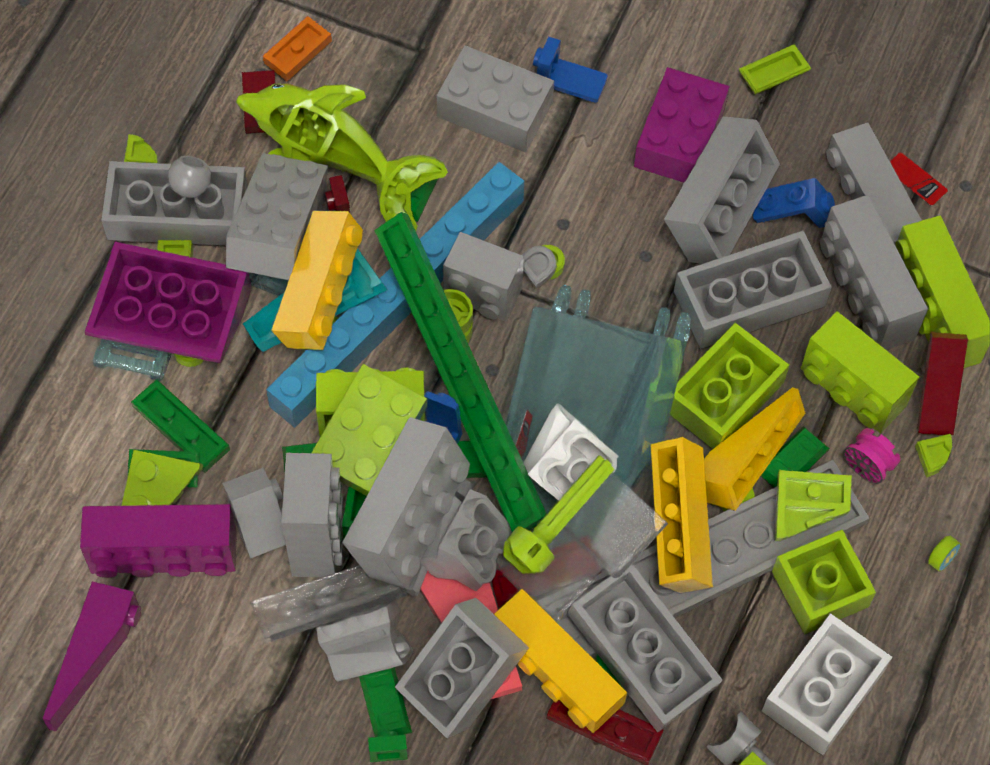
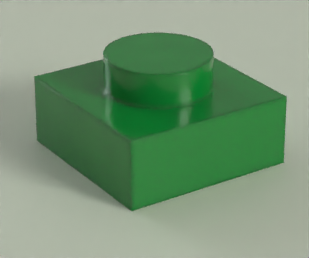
(387, 747)

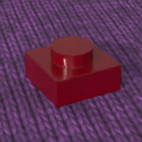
(337, 196)

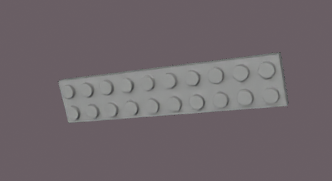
(740, 551)

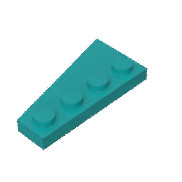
(360, 286)

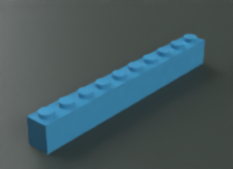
(373, 320)

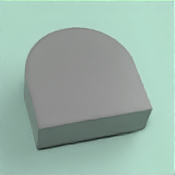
(539, 264)

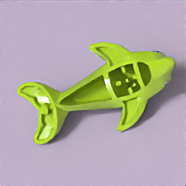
(320, 131)

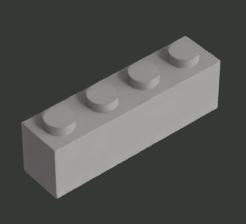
(868, 171)

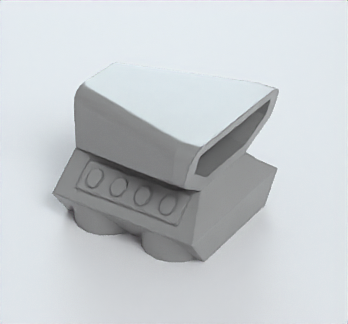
(468, 542)
(364, 642)

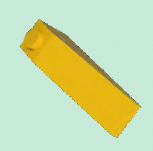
(743, 456)

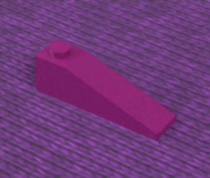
(96, 638)

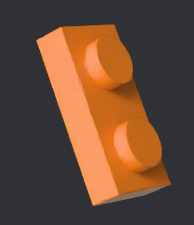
(297, 48)

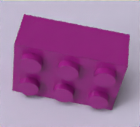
(680, 124)

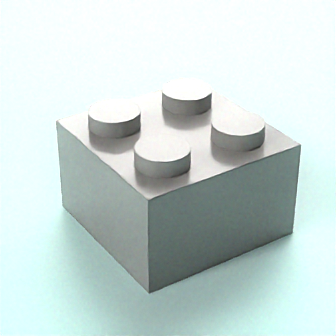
(485, 274)

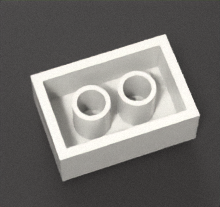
(826, 684)

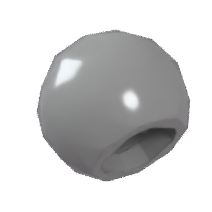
(189, 176)

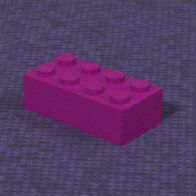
(159, 539)

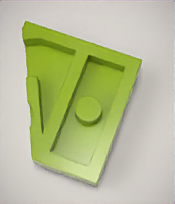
(157, 479)
(809, 501)

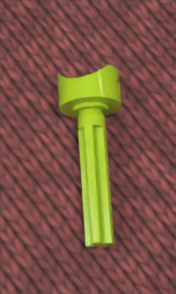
(529, 549)

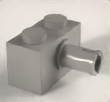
(256, 511)

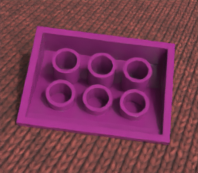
(169, 302)

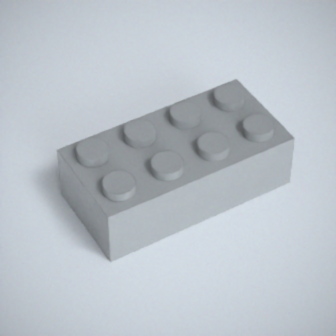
(722, 190)
(146, 209)
(275, 215)
(872, 273)
(752, 288)
(407, 503)
(312, 514)
(644, 647)

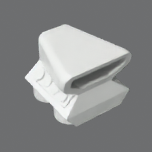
(564, 452)

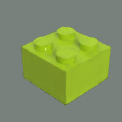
(823, 580)

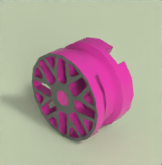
(871, 456)

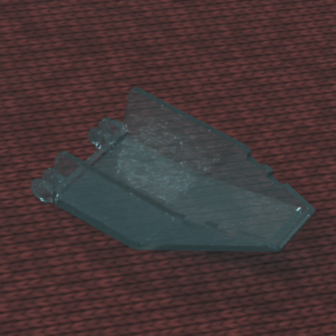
(604, 376)

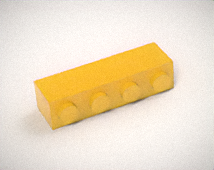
(317, 280)
(682, 503)
(562, 664)

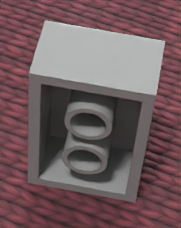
(495, 98)
(461, 667)

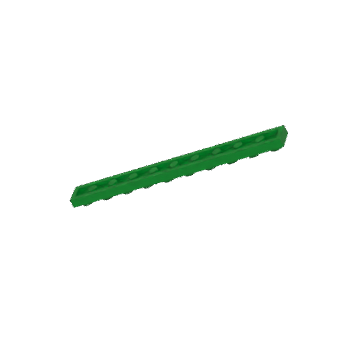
(461, 373)

